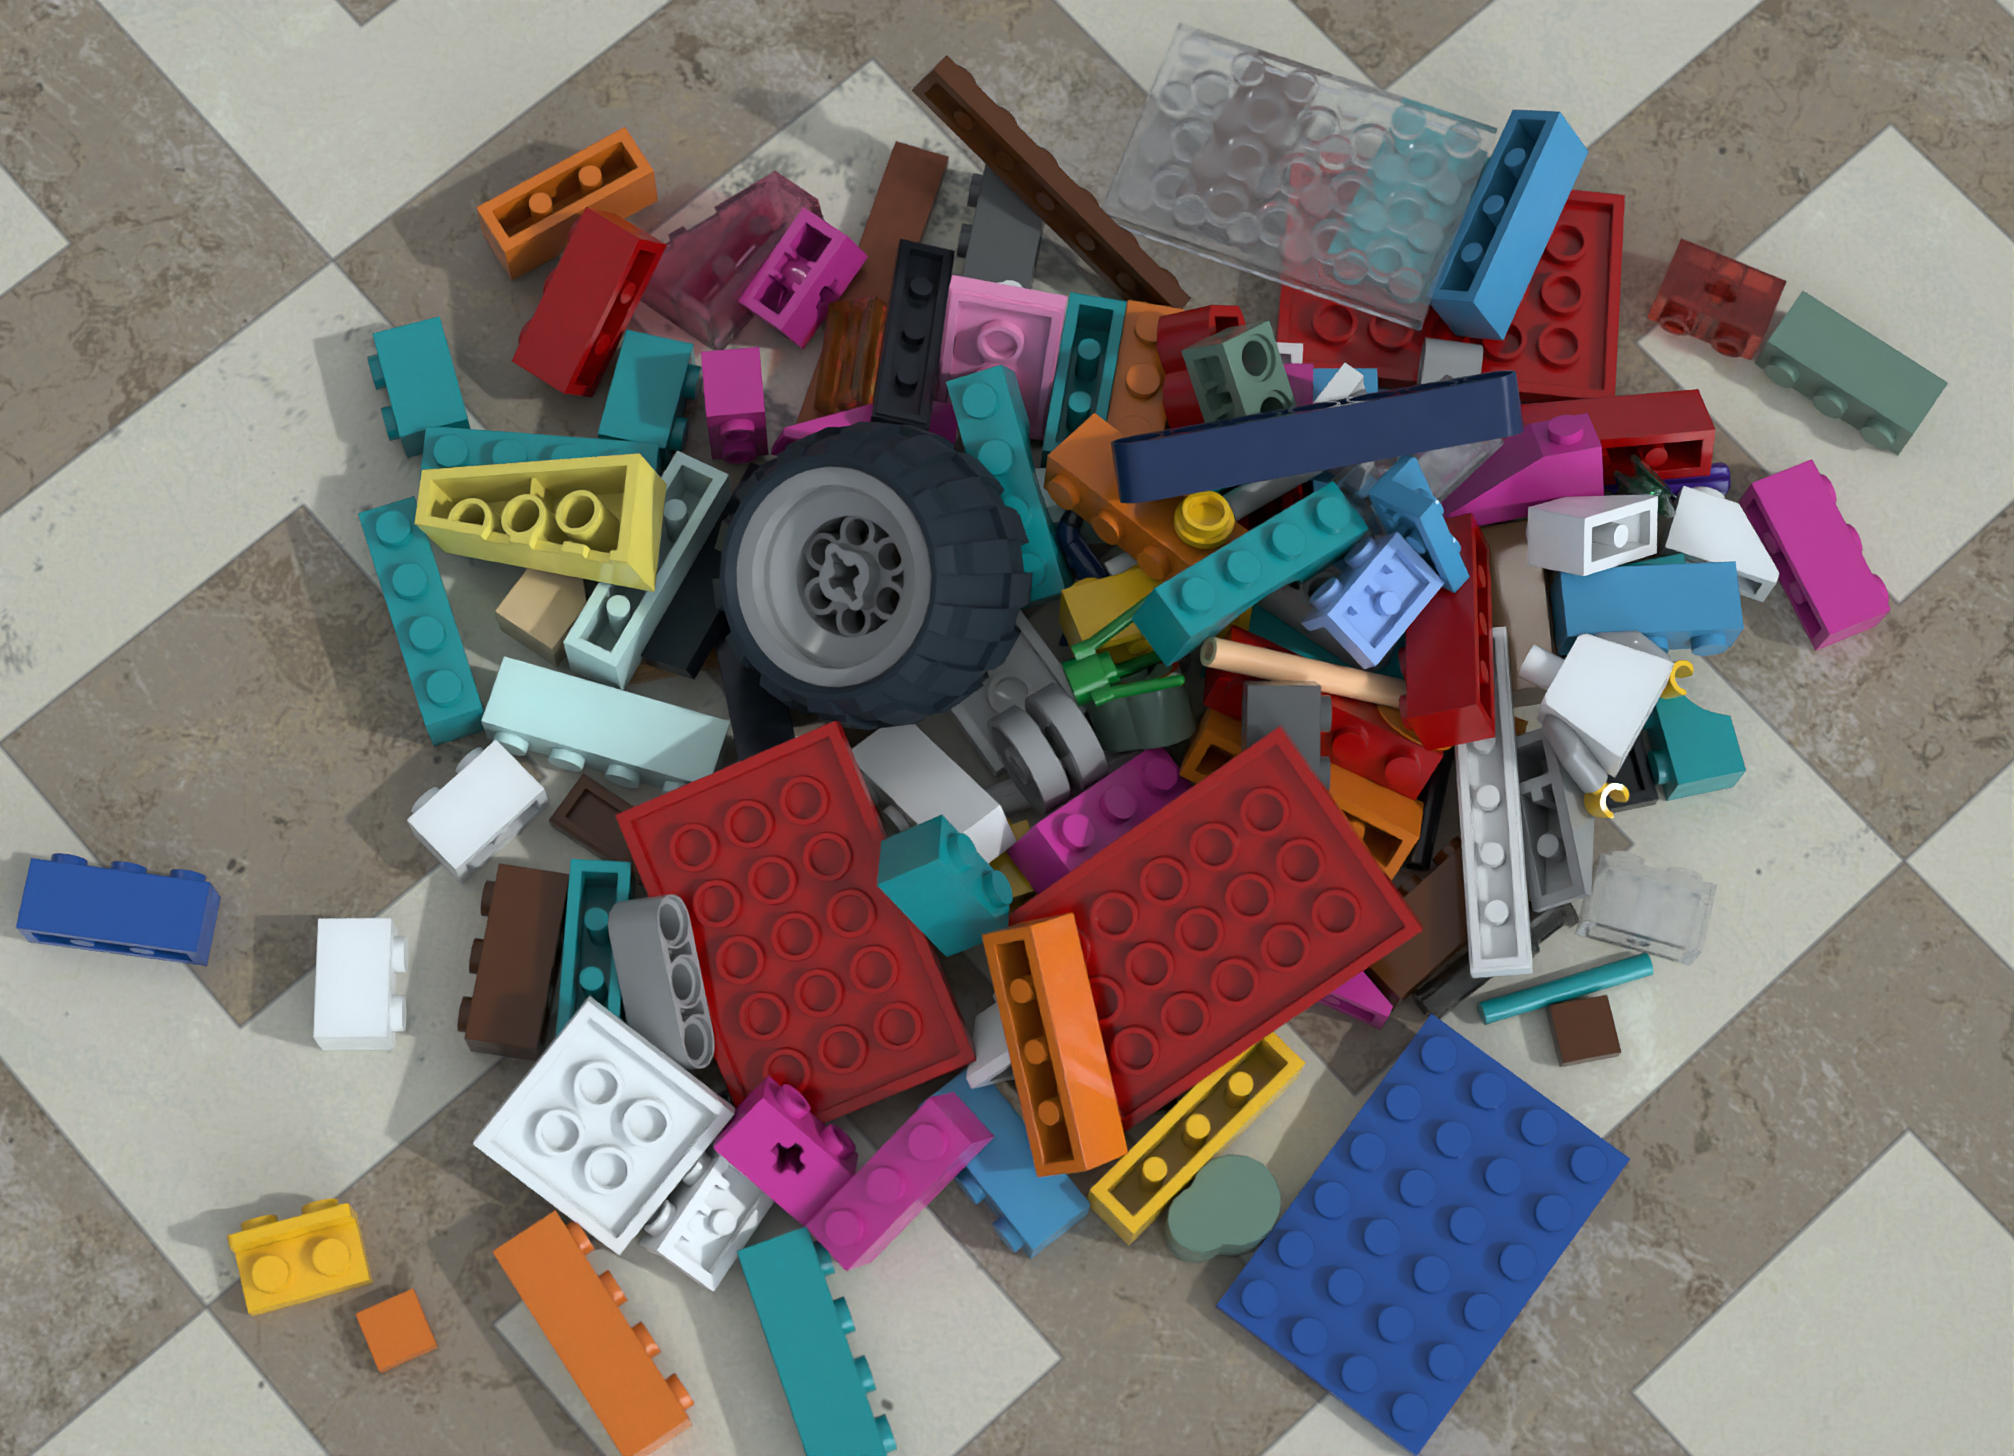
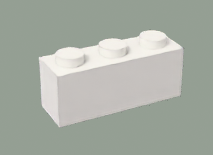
(920, 781)

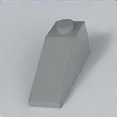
(1554, 826)

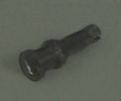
(1456, 982)

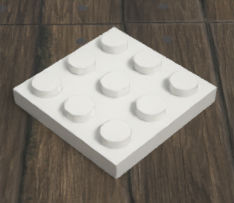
(604, 1125)

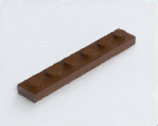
(1045, 187)

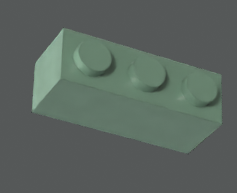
(1850, 373)

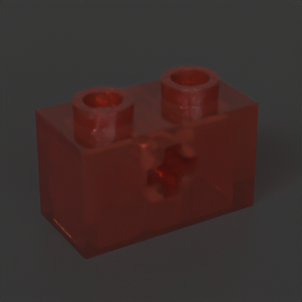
(1743, 294)

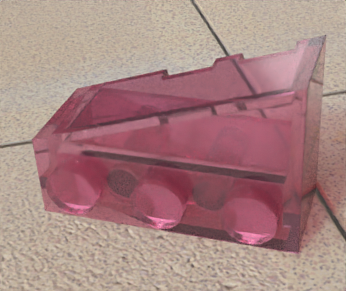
(718, 258)

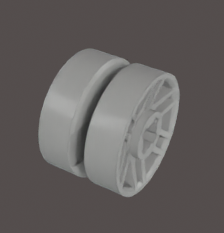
(1047, 748)

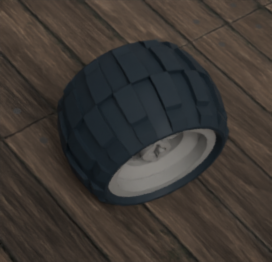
(815, 599)

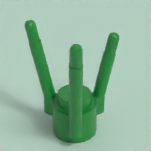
(1095, 675)

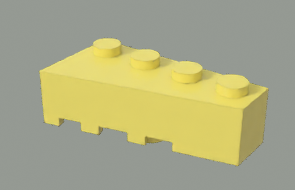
(551, 516)

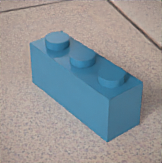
(1668, 603)
(1003, 1174)

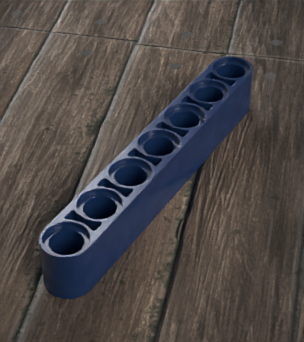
(1317, 436)

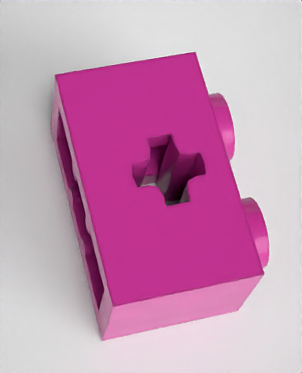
(802, 278)
(735, 404)
(793, 1178)

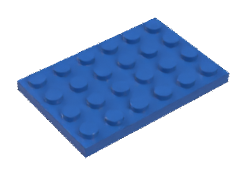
(1422, 1234)

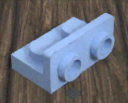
(1373, 597)

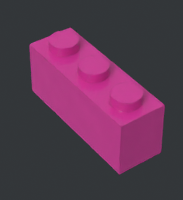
(1815, 554)
(1097, 817)
(899, 1181)

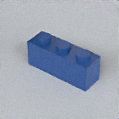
(119, 909)

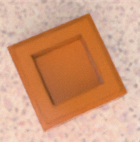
(396, 1330)

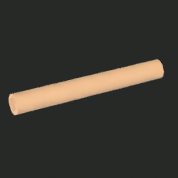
(1282, 666)

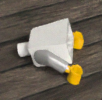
(1600, 704)

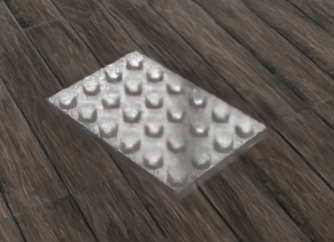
(1298, 175)

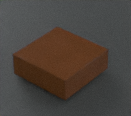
(1583, 1031)

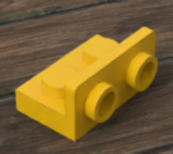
(300, 1256)

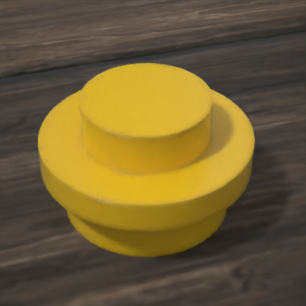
(1204, 520)

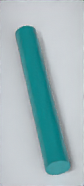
(1565, 988)

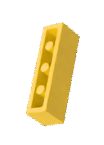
(1192, 1136)

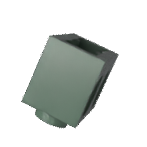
(1238, 372)

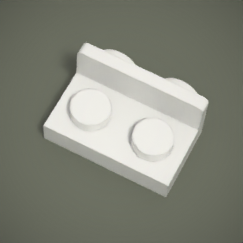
(706, 1219)

